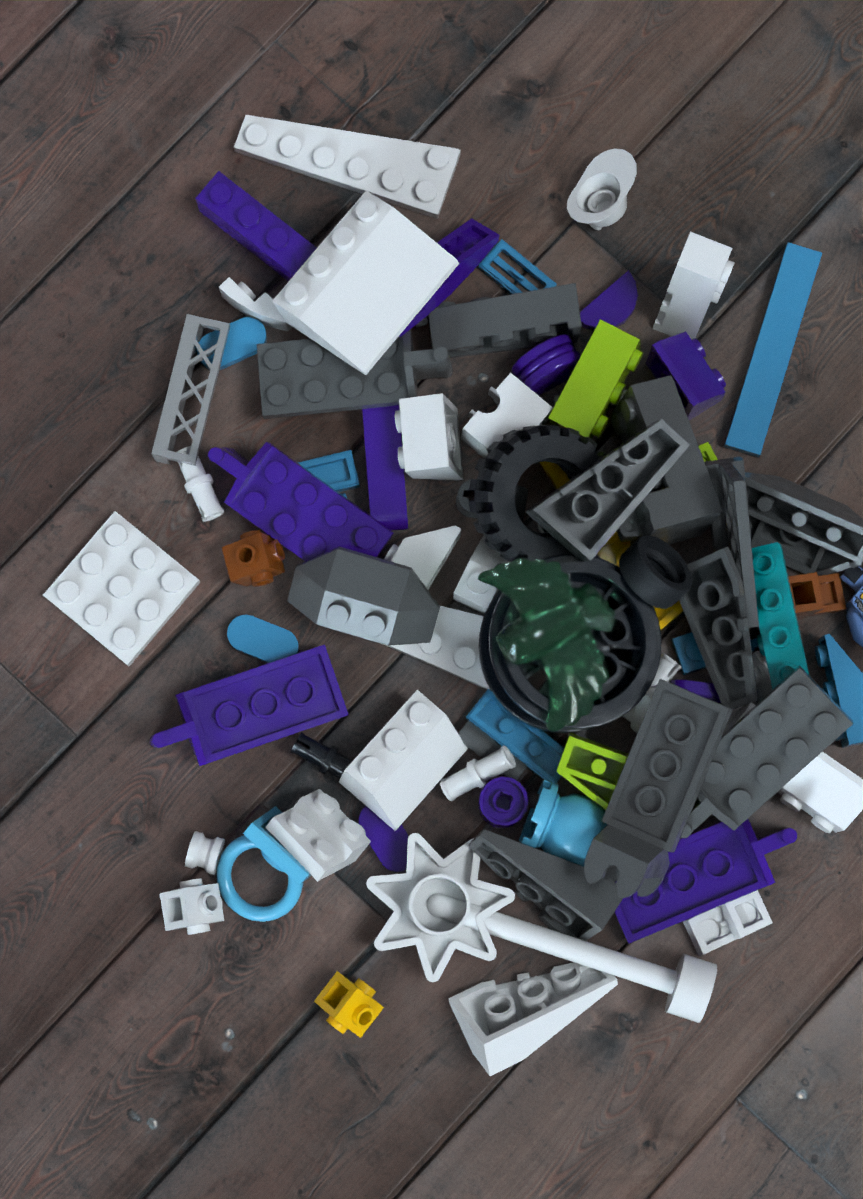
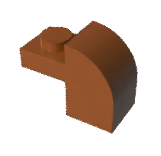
(816, 594)

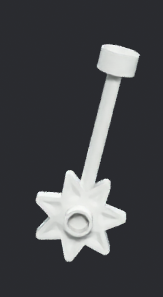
(447, 908)

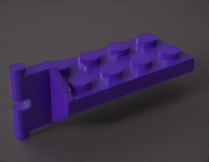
(297, 505)
(257, 706)
(702, 875)

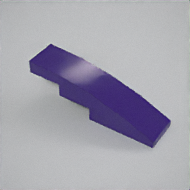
(469, 246)

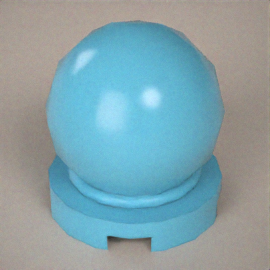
(563, 824)

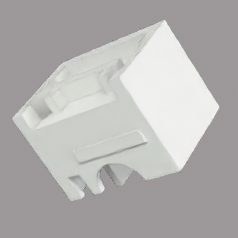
(516, 409)

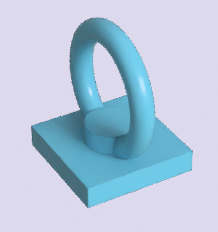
(276, 855)

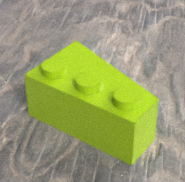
(597, 380)

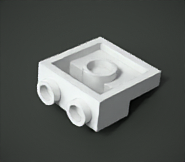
(319, 834)

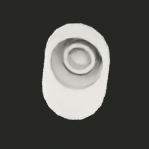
(602, 189)

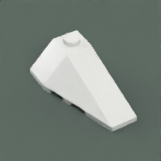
(519, 1016)

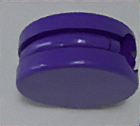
(547, 364)

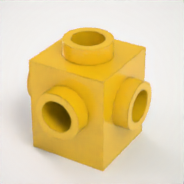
(349, 1004)

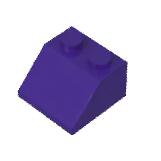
(694, 380)

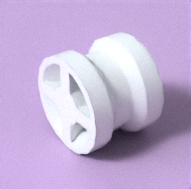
(204, 852)

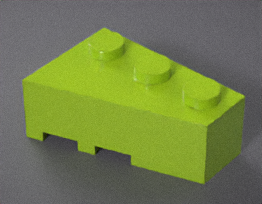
(591, 767)

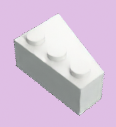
(695, 283)

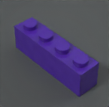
(254, 226)

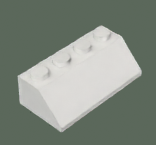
(821, 789)

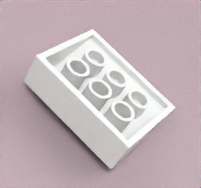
(365, 283)

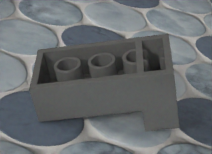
(685, 497)

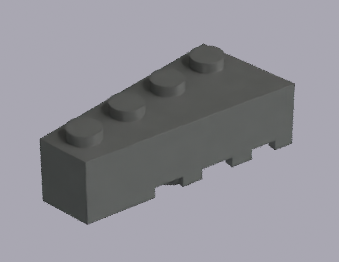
(505, 321)

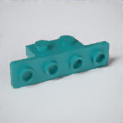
(777, 618)

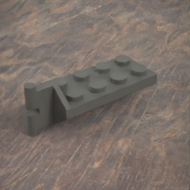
(309, 379)
(767, 750)

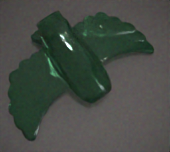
(557, 630)

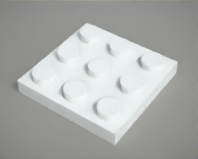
(121, 588)

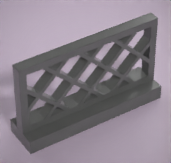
(733, 524)

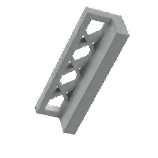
(179, 390)

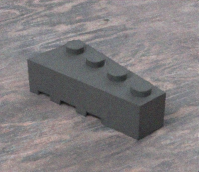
(601, 498)

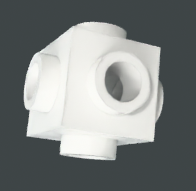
(192, 906)

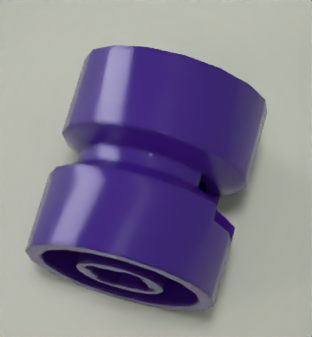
(503, 802)

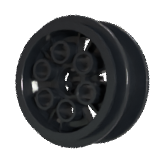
(627, 679)

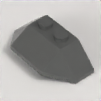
(812, 528)
(364, 597)

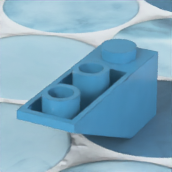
(843, 686)

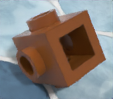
(254, 559)

